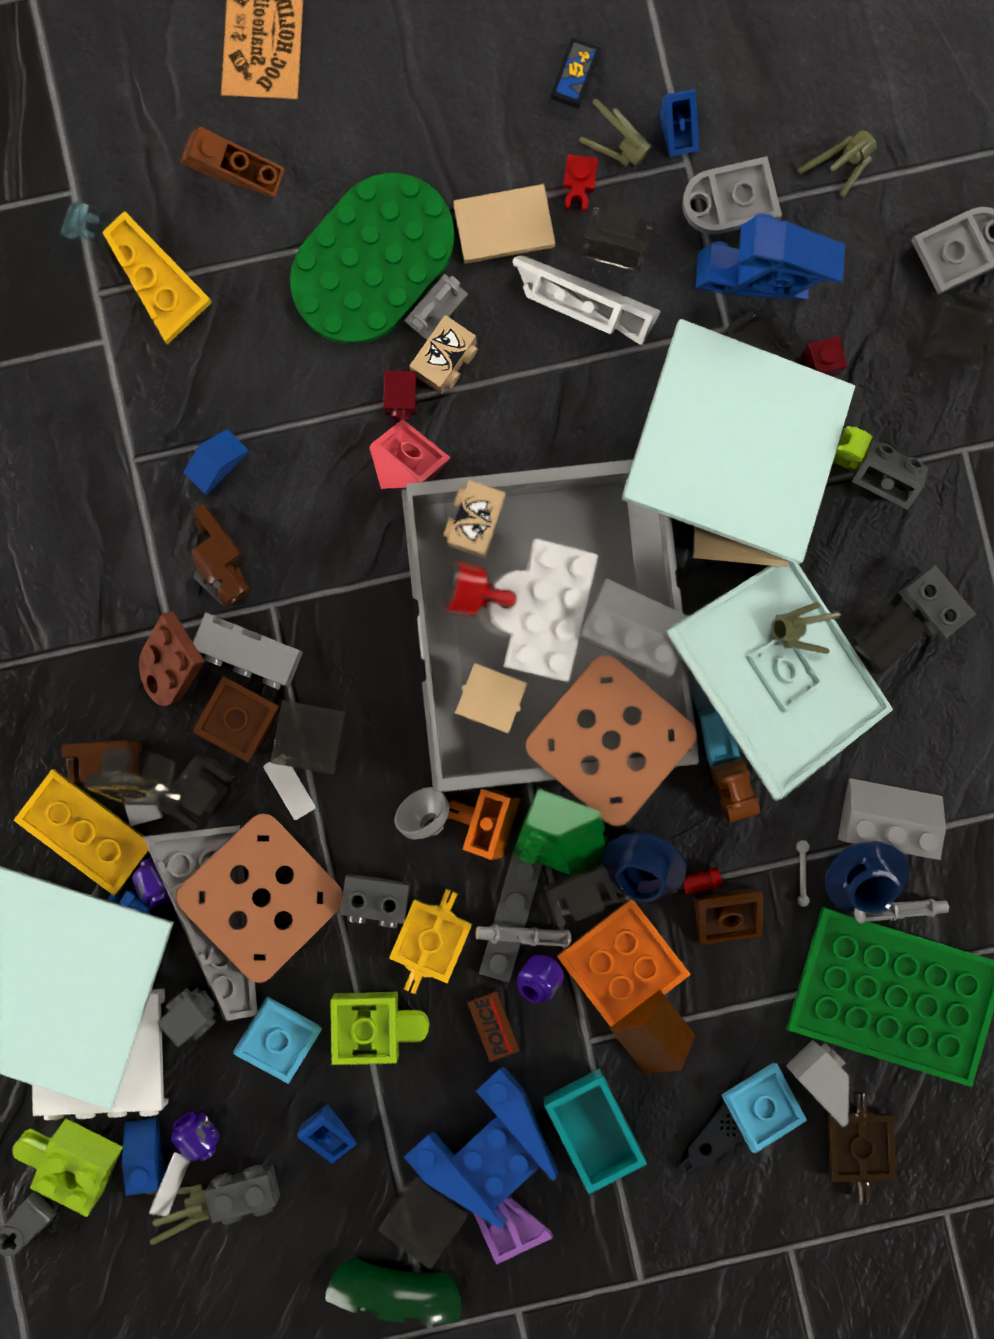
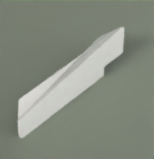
(585, 300)

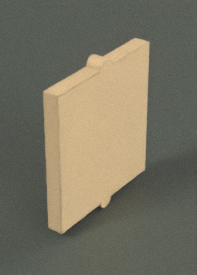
(491, 698)

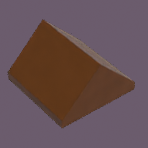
(729, 915)
(655, 1035)

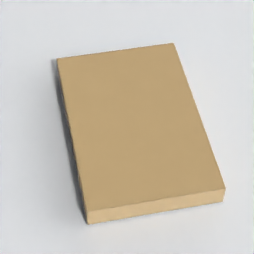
(504, 223)
(716, 547)

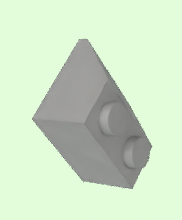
(822, 1075)

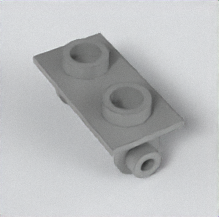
(438, 302)

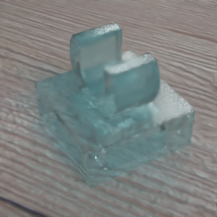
(75, 221)

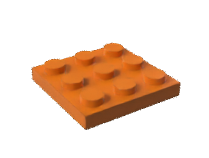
(622, 962)

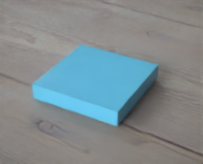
(277, 1040)
(764, 1107)

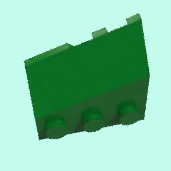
(560, 834)

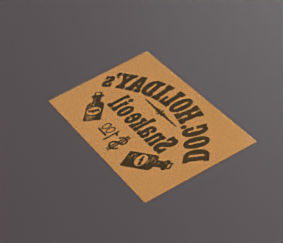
(262, 48)

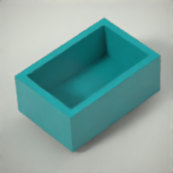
(594, 1131)

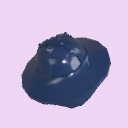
(644, 865)
(867, 877)

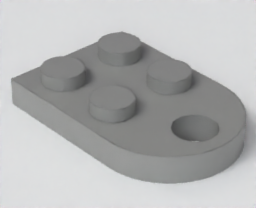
(731, 196)
(957, 248)

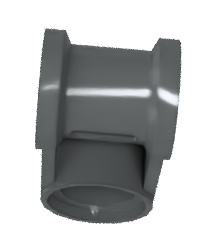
(26, 1222)

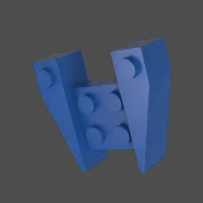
(771, 261)
(494, 1159)

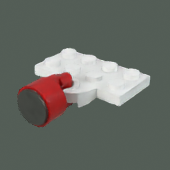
(534, 606)

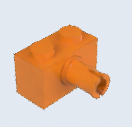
(488, 822)

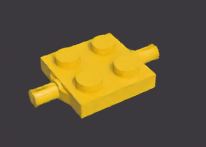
(430, 941)

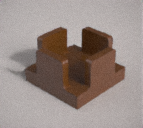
(237, 719)
(87, 758)

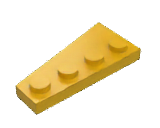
(160, 283)

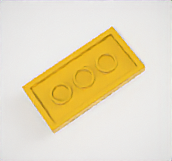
(83, 832)

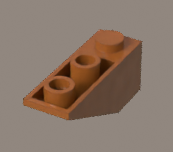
(231, 163)

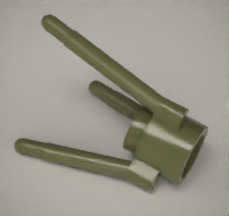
(633, 146)
(855, 150)
(791, 627)
(195, 1208)

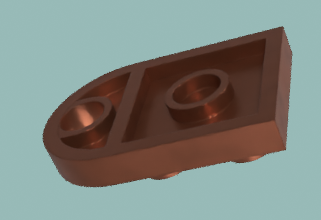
(168, 661)

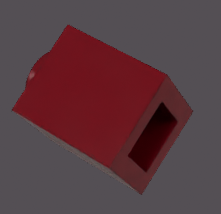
(825, 356)
(400, 394)

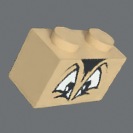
(444, 354)
(475, 518)

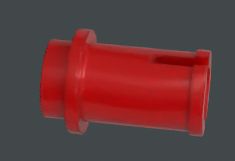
(702, 880)

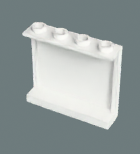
(141, 1084)

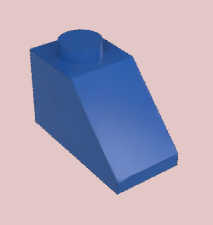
(142, 1156)

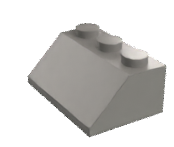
(633, 628)
(895, 816)

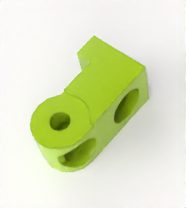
(851, 447)

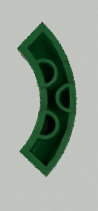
(395, 1293)

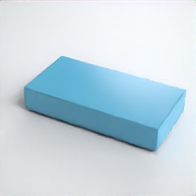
(717, 738)

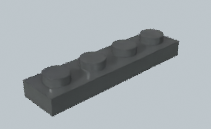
(511, 912)

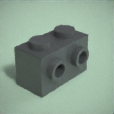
(890, 474)
(936, 603)
(375, 893)
(189, 1015)
(242, 1194)

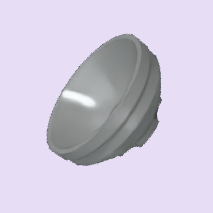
(419, 809)

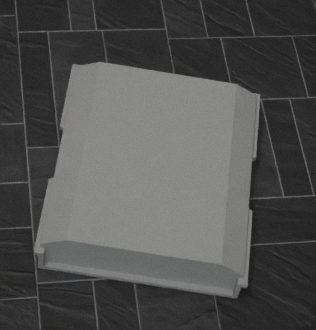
(556, 505)

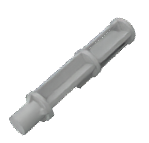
(904, 909)
(524, 935)

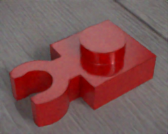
(579, 178)

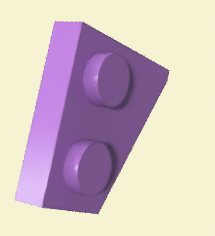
(518, 1235)

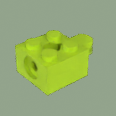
(370, 1026)
(70, 1165)

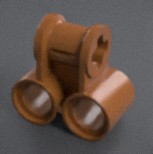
(735, 790)

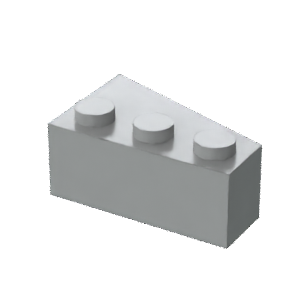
(246, 651)

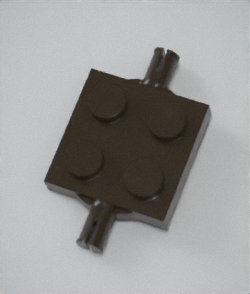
(862, 1148)

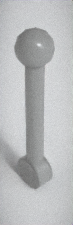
(802, 847)

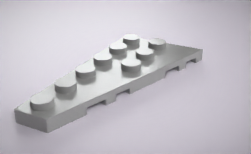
(176, 859)

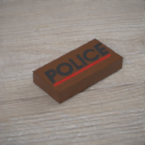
(493, 1026)

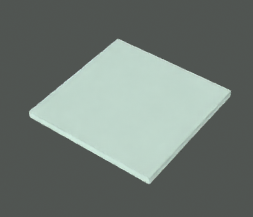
(739, 442)
(779, 702)
(72, 986)

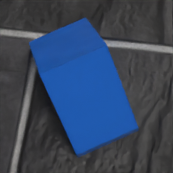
(680, 122)
(215, 460)
(326, 1134)

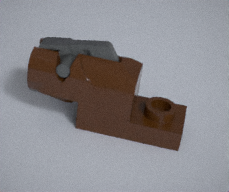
(216, 560)

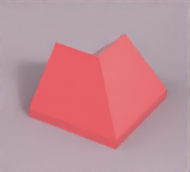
(405, 457)

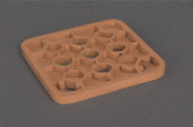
(646, 737)
(225, 897)

